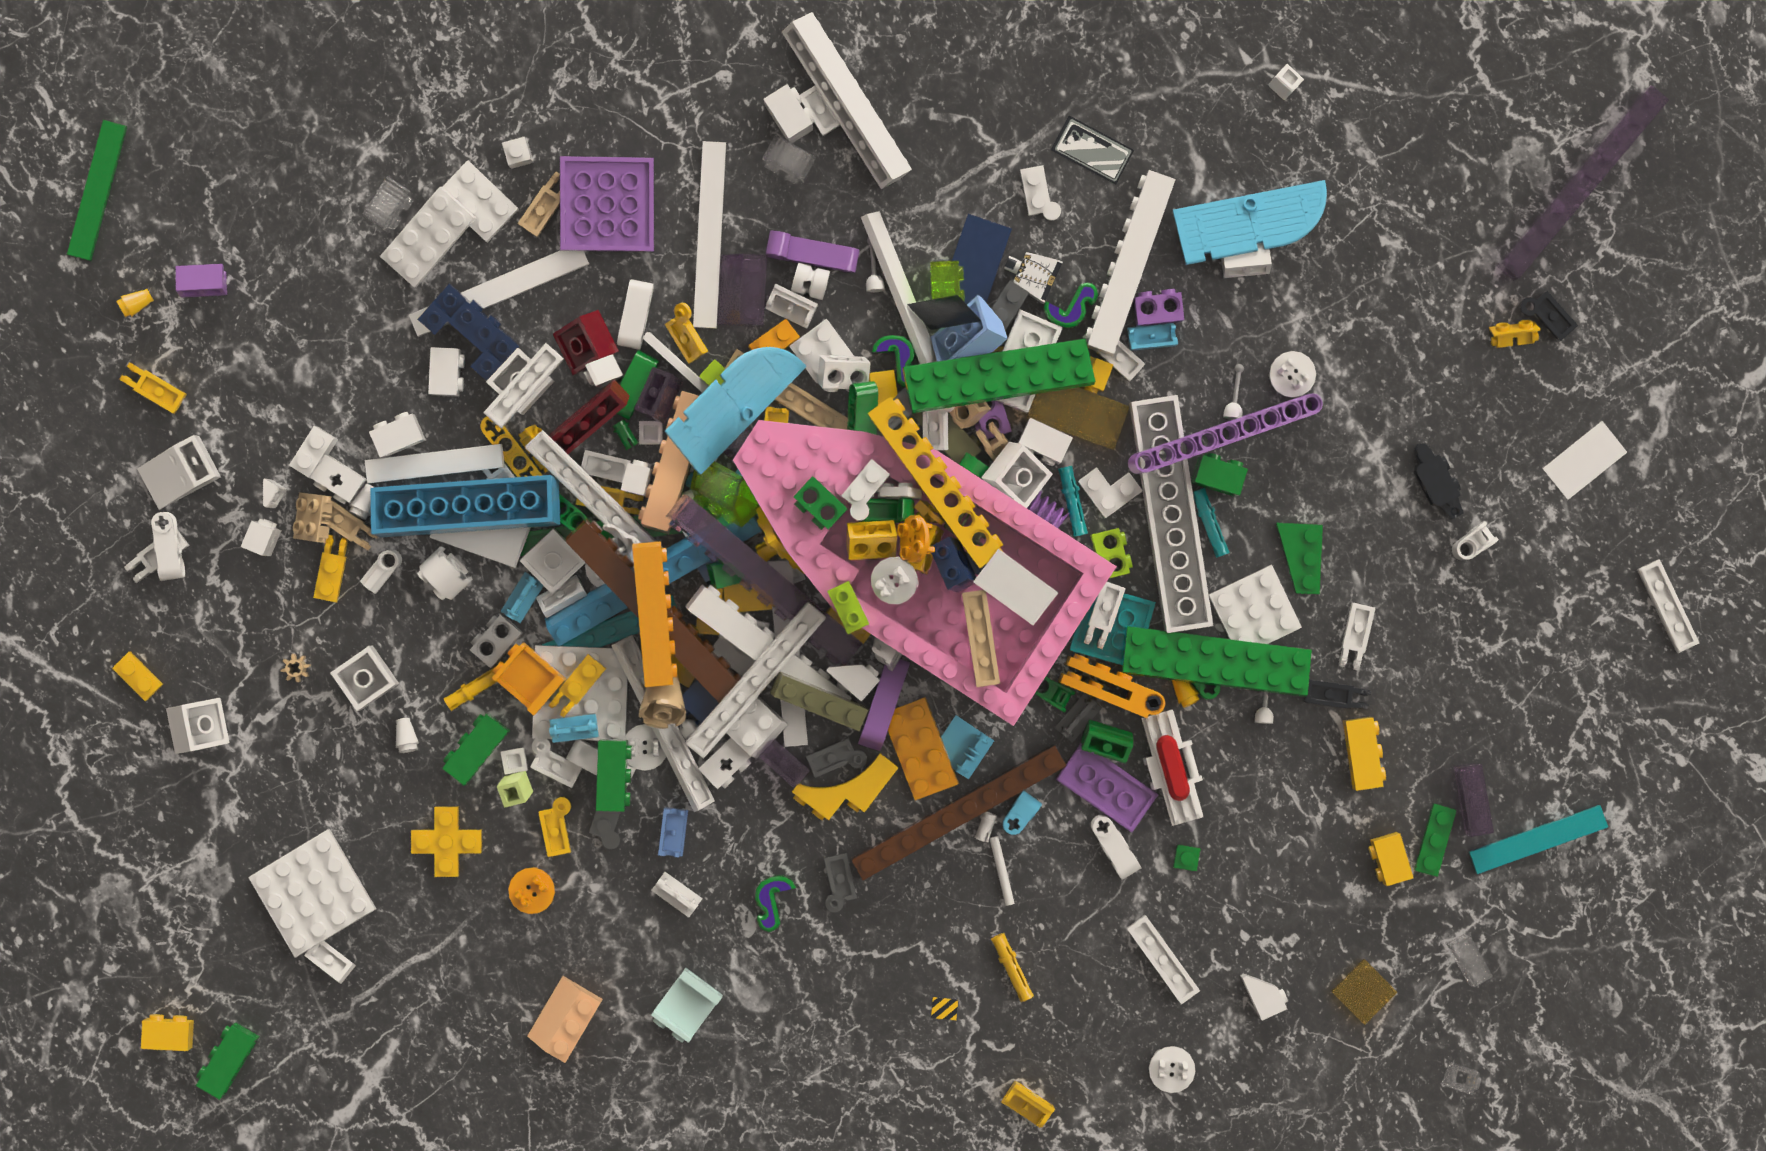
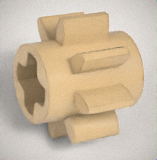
(302, 666)

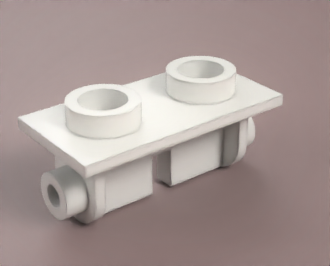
(677, 894)

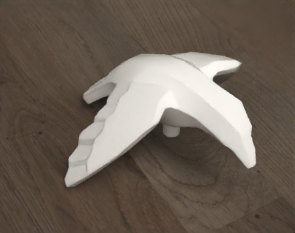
(622, 539)

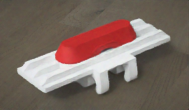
(1168, 769)

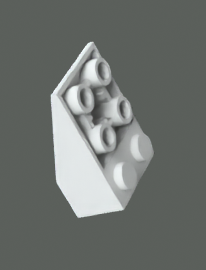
(178, 471)

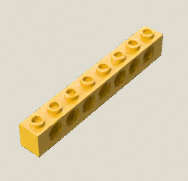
(893, 408)

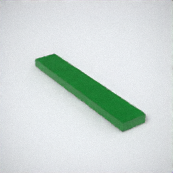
(97, 190)

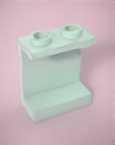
(686, 1005)

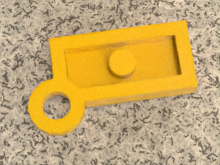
(928, 512)

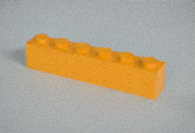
(652, 614)

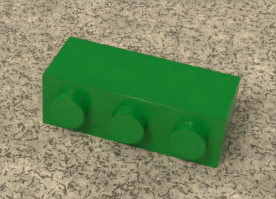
(475, 748)
(613, 775)
(226, 1060)

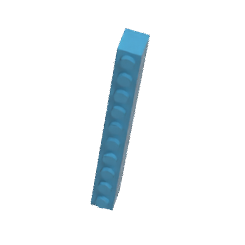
(604, 603)

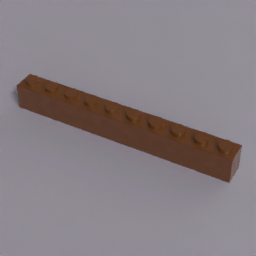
(619, 576)
(958, 812)

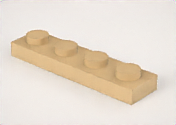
(981, 638)

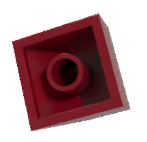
(585, 341)

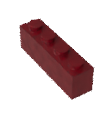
(590, 417)

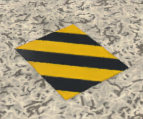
(944, 1008)

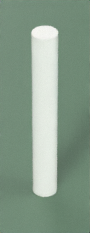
(1001, 869)

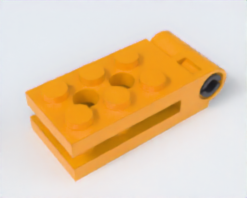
(1136, 699)

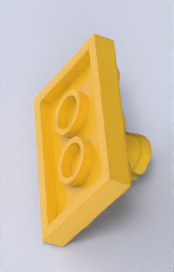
(772, 544)

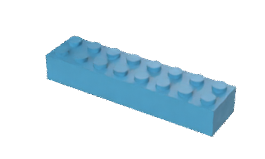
(465, 506)

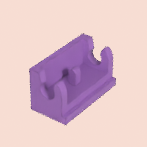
(201, 280)

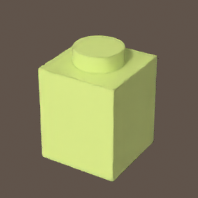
(515, 789)

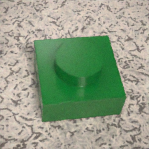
(1186, 857)

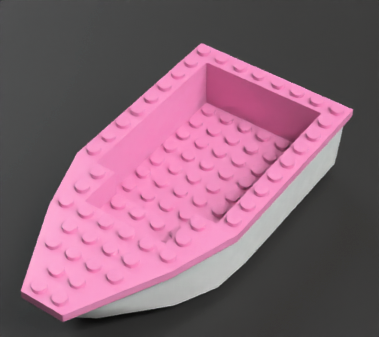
(932, 623)

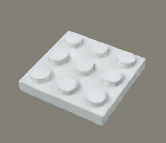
(1255, 608)

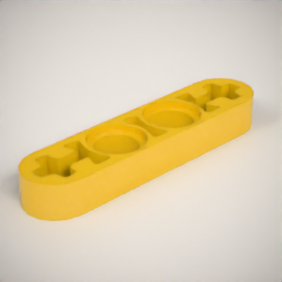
(515, 451)

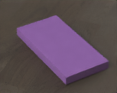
(1107, 787)

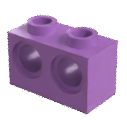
(1159, 314)
(997, 413)

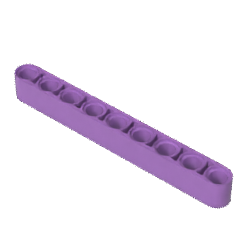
(1235, 429)

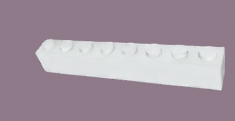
(846, 100)
(1130, 262)
(751, 639)

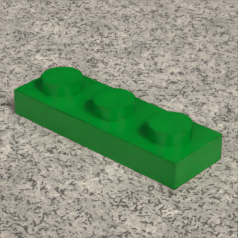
(1435, 840)

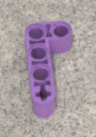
(811, 252)
(883, 706)

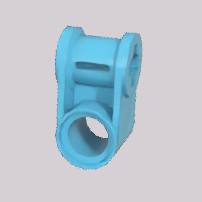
(1024, 810)

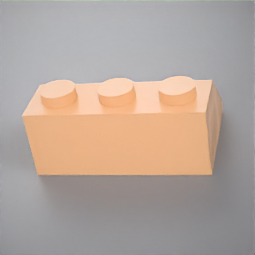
(564, 1019)

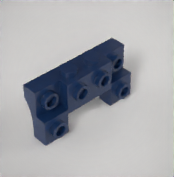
(474, 325)

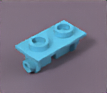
(522, 597)
(573, 728)

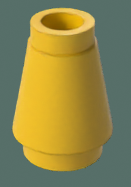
(134, 302)
(1185, 693)

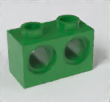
(824, 498)

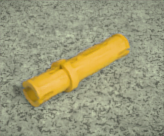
(470, 690)
(1012, 967)

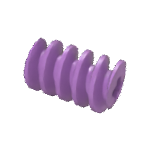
(1046, 511)

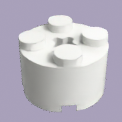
(444, 574)

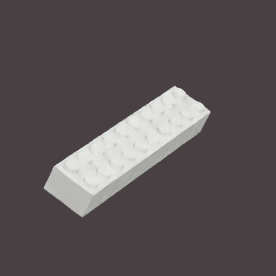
(1171, 519)

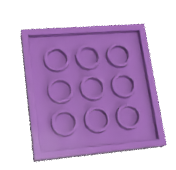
(606, 204)

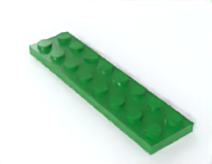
(998, 375)
(1216, 661)

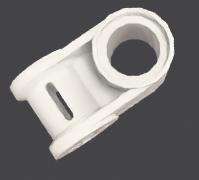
(1477, 539)

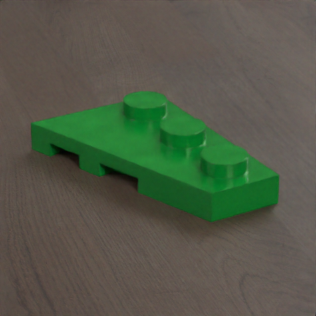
(1303, 554)

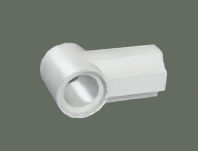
(380, 572)

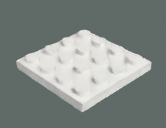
(605, 698)
(312, 893)

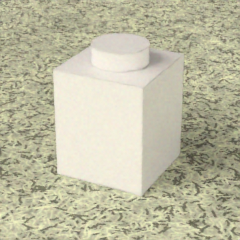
(517, 152)

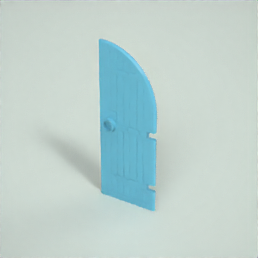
(1241, 222)
(730, 408)

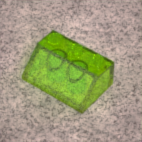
(724, 494)

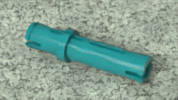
(1073, 503)
(1210, 522)

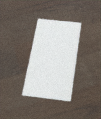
(1584, 460)
(1015, 587)

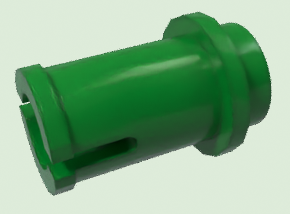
(624, 432)

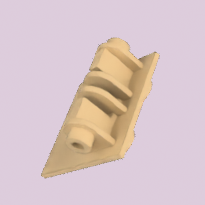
(309, 517)

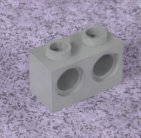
(499, 644)

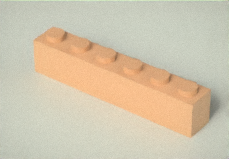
(669, 475)

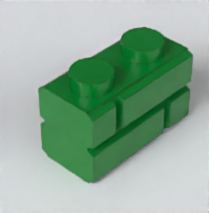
(1107, 741)

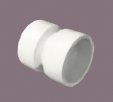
(818, 278)

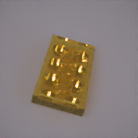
(1081, 415)

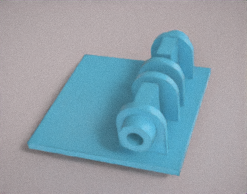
(965, 746)

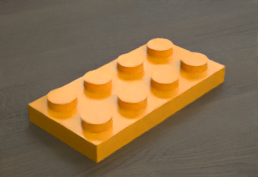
(921, 749)

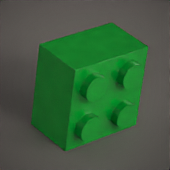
(1219, 475)

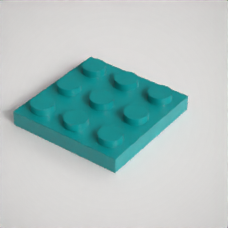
(1131, 612)

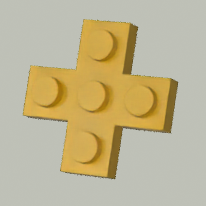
(446, 841)

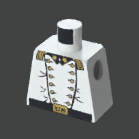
(1034, 274)

